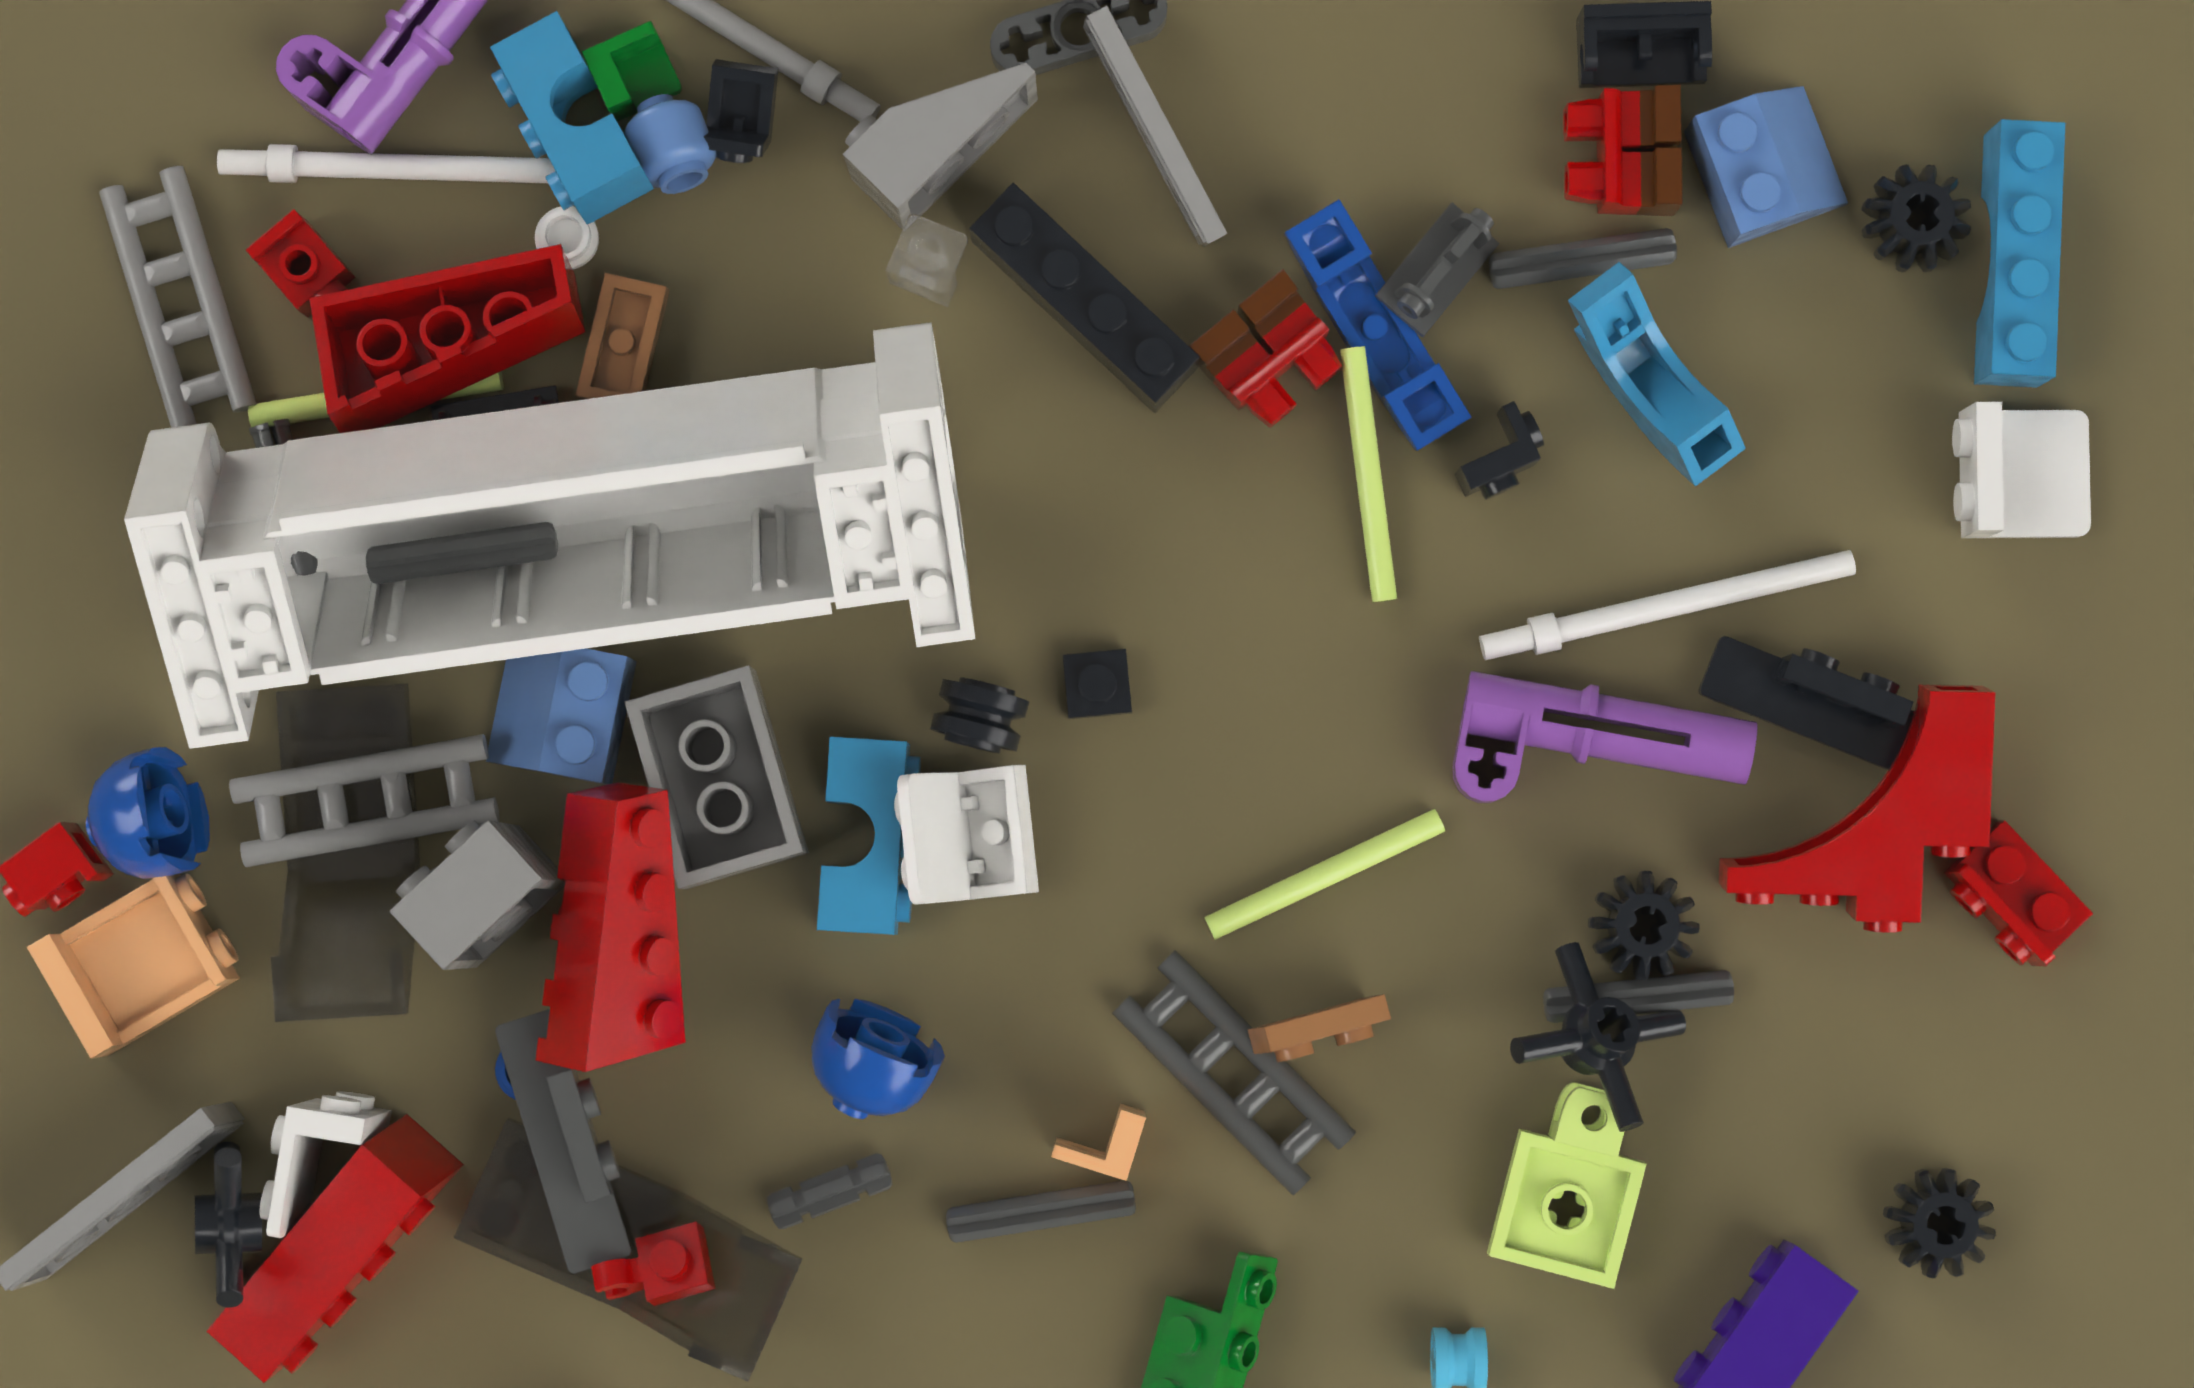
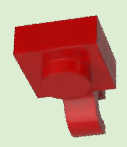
(667, 1267)

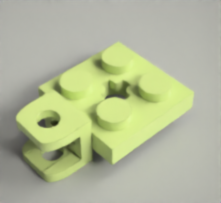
(1575, 1160)

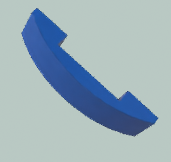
(1398, 363)

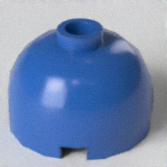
(148, 815)
(872, 1059)

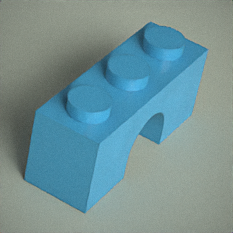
(590, 161)
(869, 893)

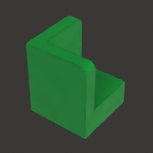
(631, 69)

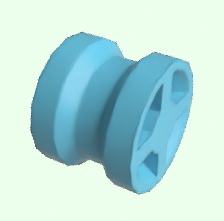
(1458, 1358)

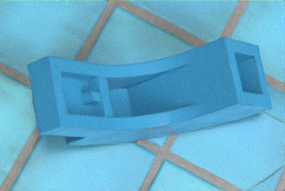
(1650, 379)

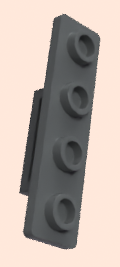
(565, 1147)

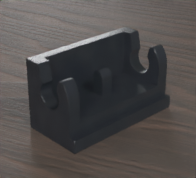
(1644, 44)

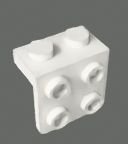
(2022, 472)
(966, 834)
(298, 1142)

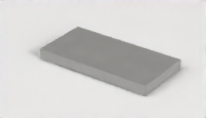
(120, 1195)

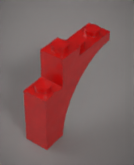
(1875, 854)

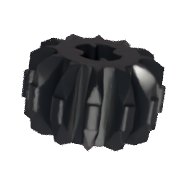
(1937, 229)
(1664, 933)
(1954, 1204)

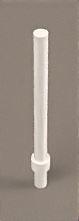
(286, 164)
(1547, 633)

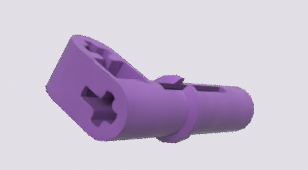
(387, 77)
(1514, 710)

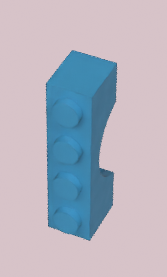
(2022, 292)

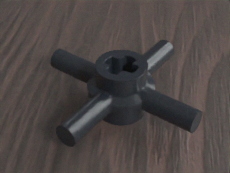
(1598, 1036)
(228, 1224)

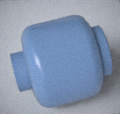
(670, 143)

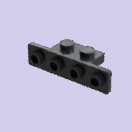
(1811, 699)

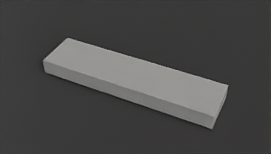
(1153, 127)

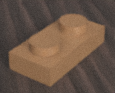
(622, 337)
(1294, 1036)

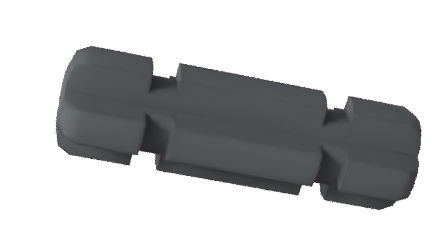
(829, 1191)

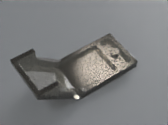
(337, 938)
(717, 1326)

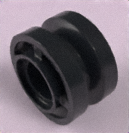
(979, 715)

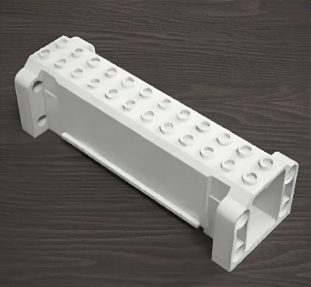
(663, 507)

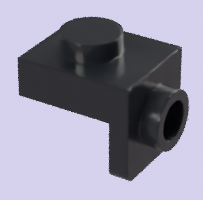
(740, 110)
(1497, 470)

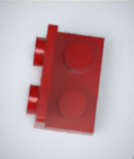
(2017, 896)

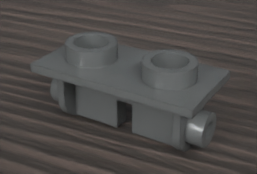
(1439, 267)

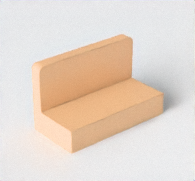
(1120, 1148)

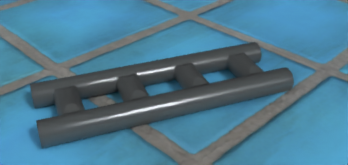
(1233, 1113)

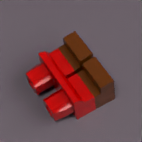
(1636, 151)
(1288, 334)

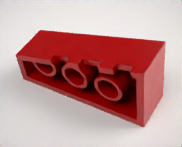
(439, 331)
(615, 932)
(334, 1247)

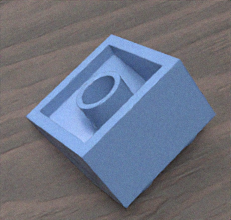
(1764, 163)
(563, 713)

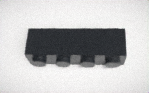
(1084, 297)

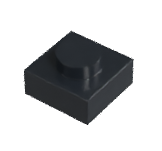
(1097, 684)

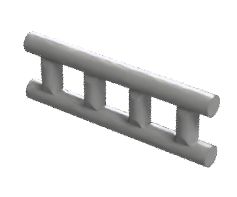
(141, 282)
(329, 781)

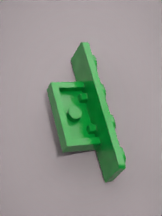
(1211, 1346)

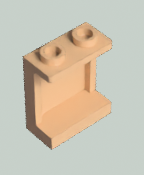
(136, 963)

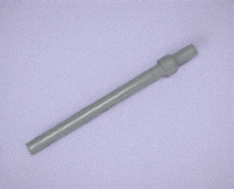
(817, 80)

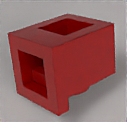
(286, 245)
(52, 870)

